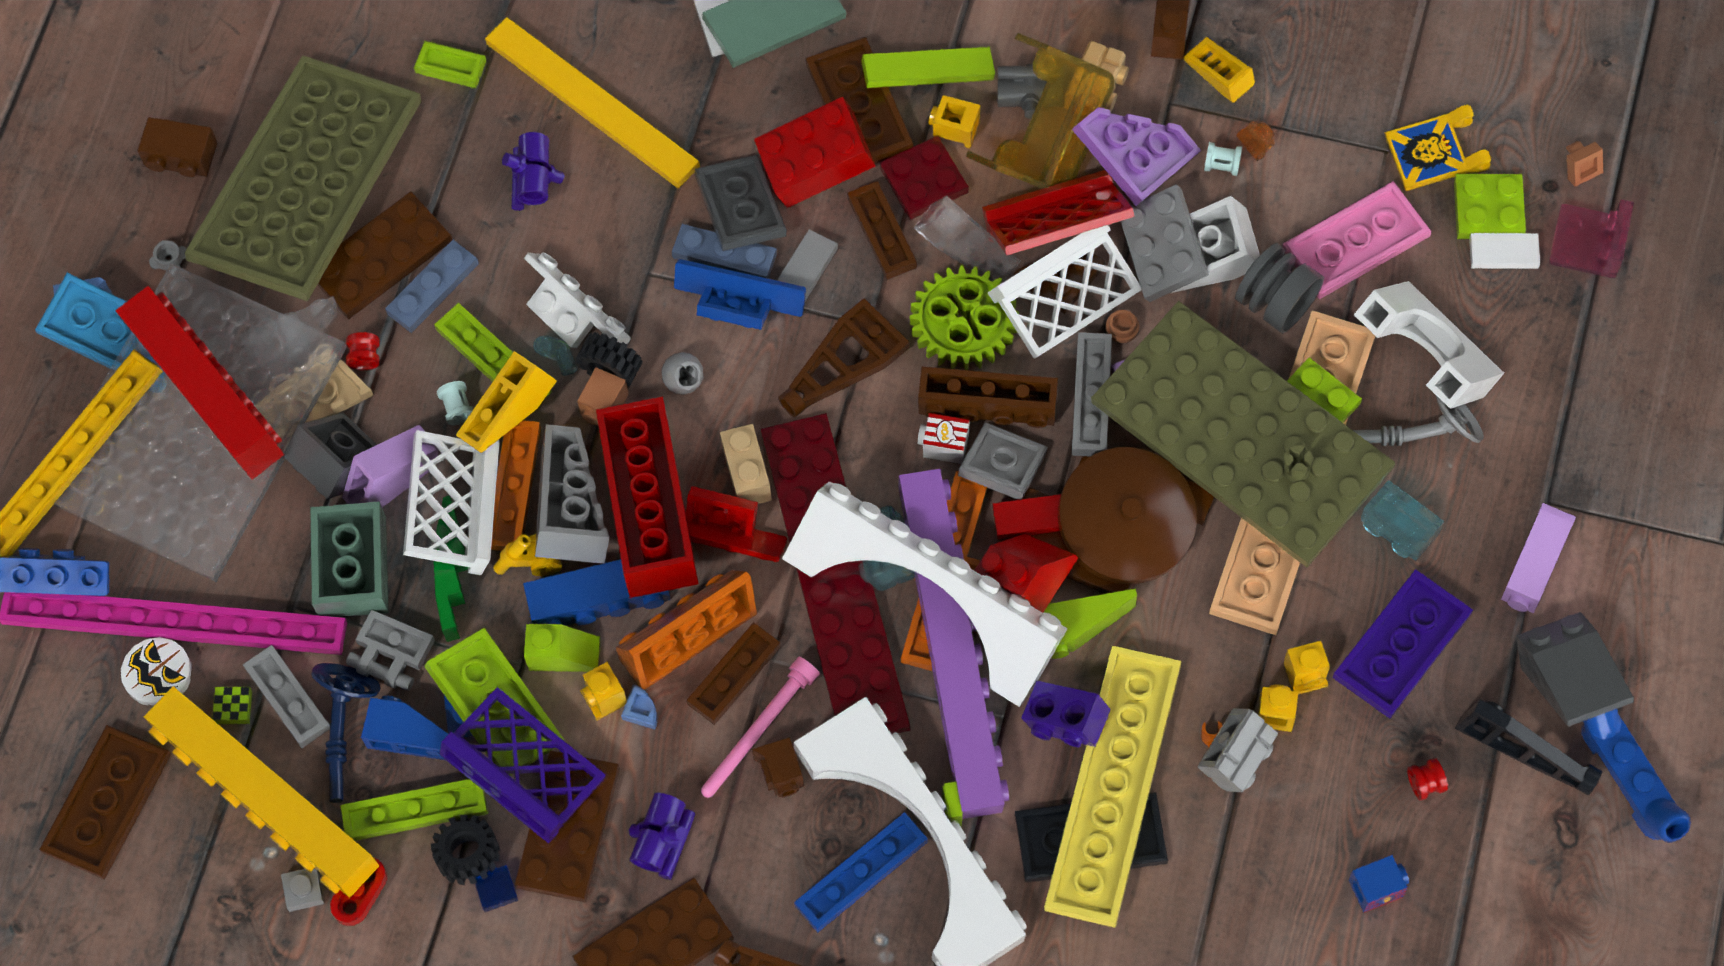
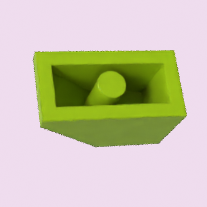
(560, 648)

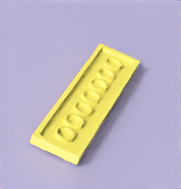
(1113, 789)

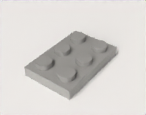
(1164, 244)

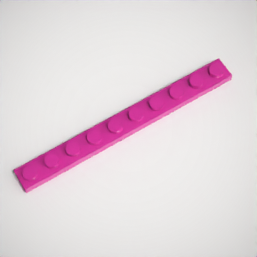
(175, 621)

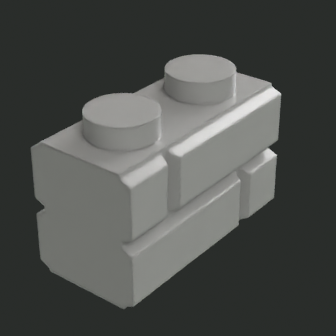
(1238, 750)

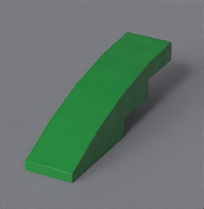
(447, 582)

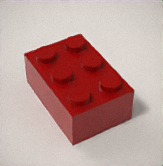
(814, 152)

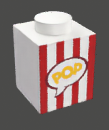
(944, 438)

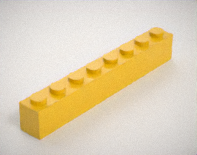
(261, 792)

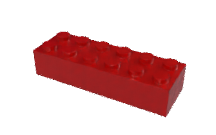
(202, 380)
(646, 497)

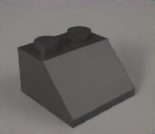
(325, 451)

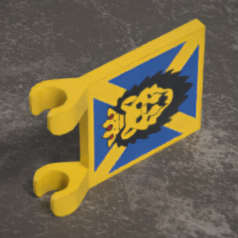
(1431, 150)

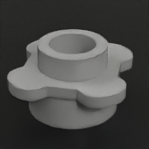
(164, 249)

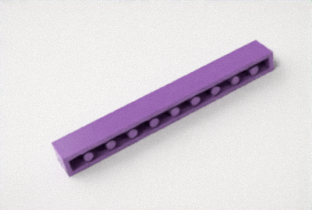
(954, 655)

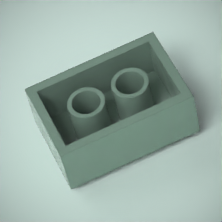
(349, 559)

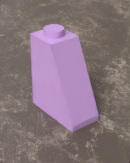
(384, 469)
(1538, 558)

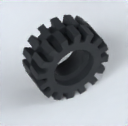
(609, 356)
(472, 865)

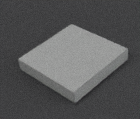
(1002, 461)

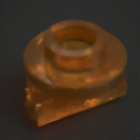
(1257, 139)

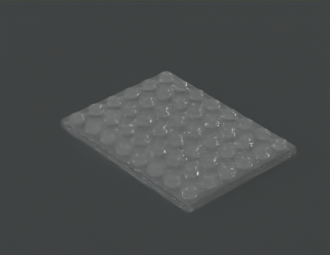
(163, 469)

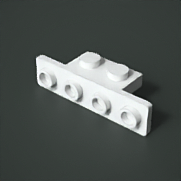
(566, 307)

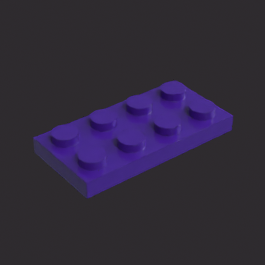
(1402, 644)

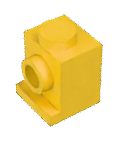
(955, 120)
(1307, 667)
(603, 691)
(1280, 703)

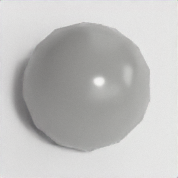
(682, 373)

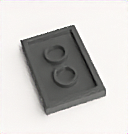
(740, 202)

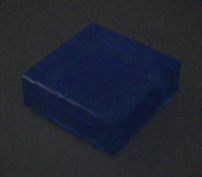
(496, 889)

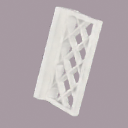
(1053, 263)
(480, 507)

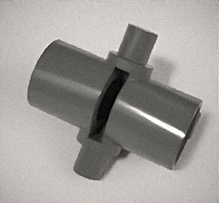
(1019, 88)

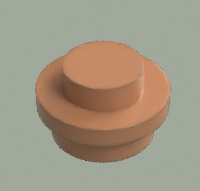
(1122, 326)

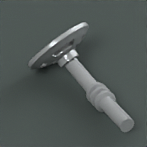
(1449, 421)

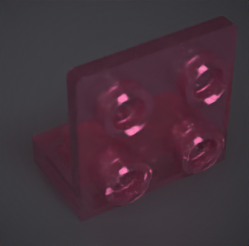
(1591, 239)

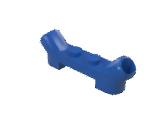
(1652, 804)

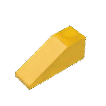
(507, 402)

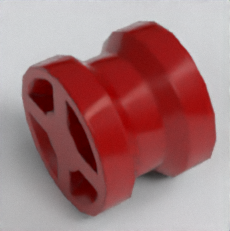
(362, 351)
(1427, 779)

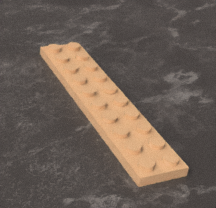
(1257, 570)

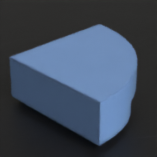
(640, 708)

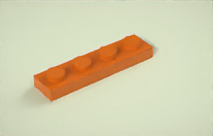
(514, 482)

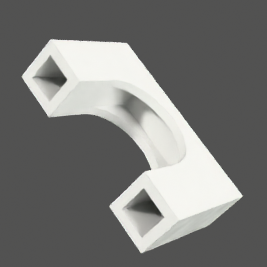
(1403, 310)

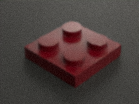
(923, 176)

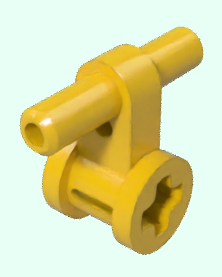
(522, 554)

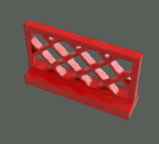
(1056, 209)

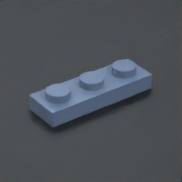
(704, 248)
(432, 286)

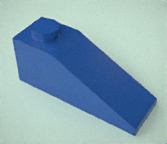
(400, 729)

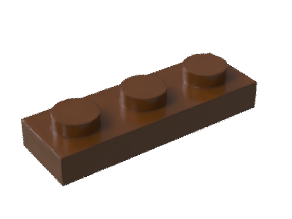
(882, 230)
(733, 673)

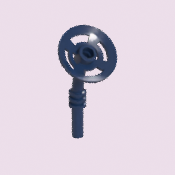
(342, 692)

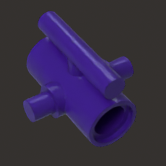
(531, 170)
(661, 835)

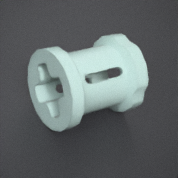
(1223, 159)
(455, 402)

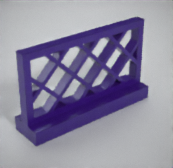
(504, 788)

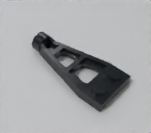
(1487, 721)

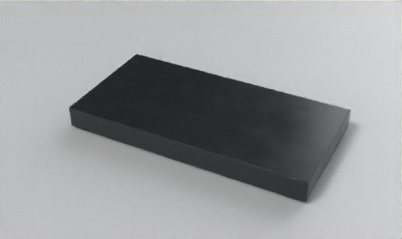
(1043, 828)

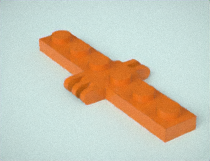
(967, 503)

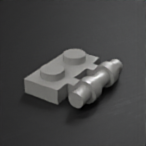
(394, 640)

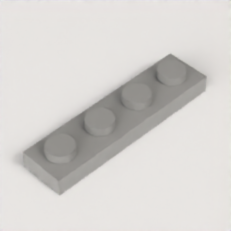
(1092, 372)

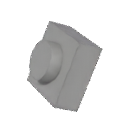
(302, 889)

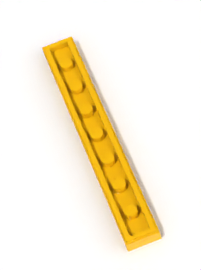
(592, 102)
(74, 450)

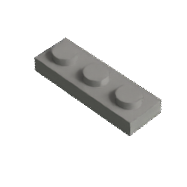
(286, 696)

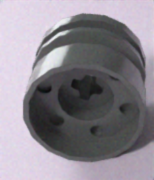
(1274, 283)

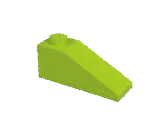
(1089, 617)

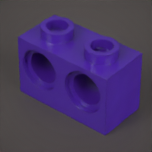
(1067, 709)

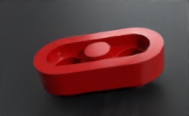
(363, 898)

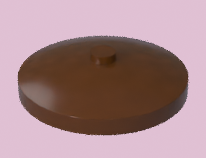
(1127, 515)

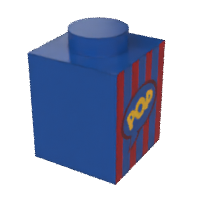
(1379, 883)

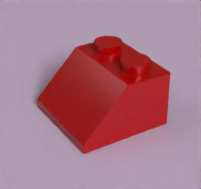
(1027, 568)

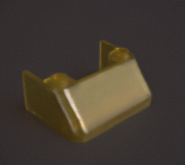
(1050, 147)

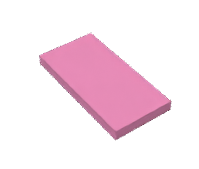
(1359, 238)

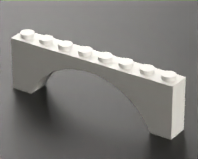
(1012, 631)
(863, 750)

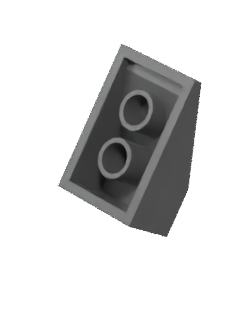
(1572, 669)

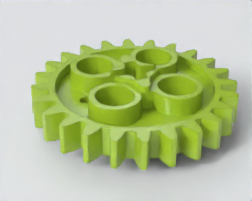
(938, 331)

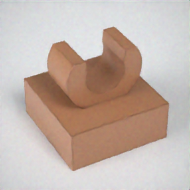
(1584, 162)

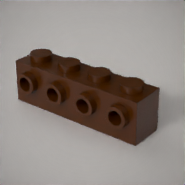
(988, 396)

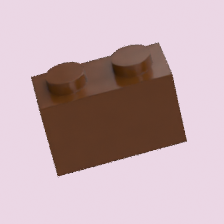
(177, 147)

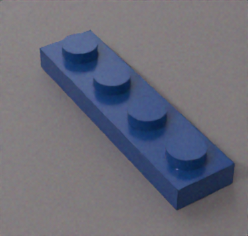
(861, 872)

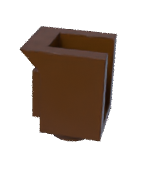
(780, 767)

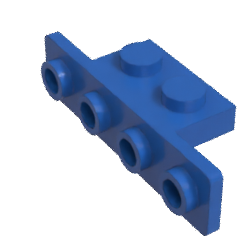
(737, 295)
(53, 573)

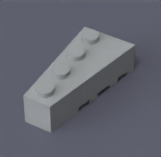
(568, 508)

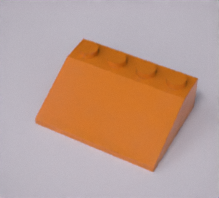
(688, 628)

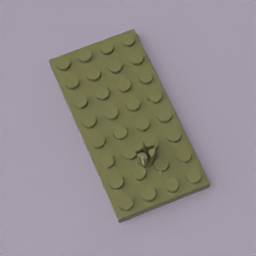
(303, 178)
(1243, 433)

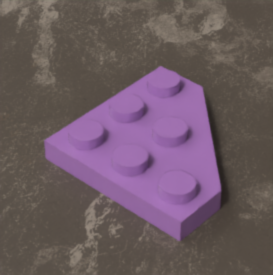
(1135, 150)

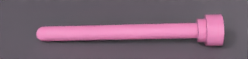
(800, 675)

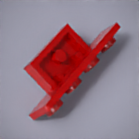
(730, 525)

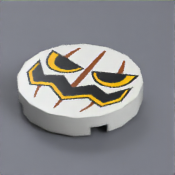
(154, 668)

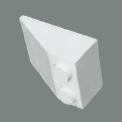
(1224, 240)

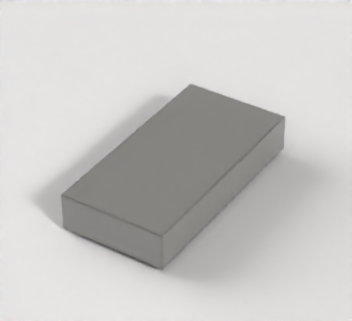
(809, 261)

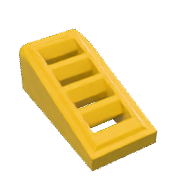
(1234, 83)

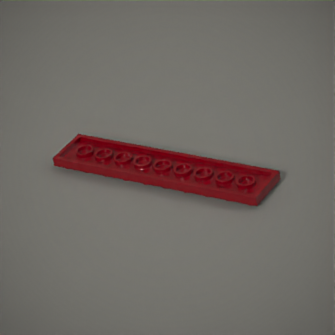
(837, 599)

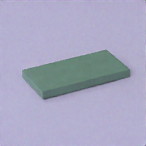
(760, 26)

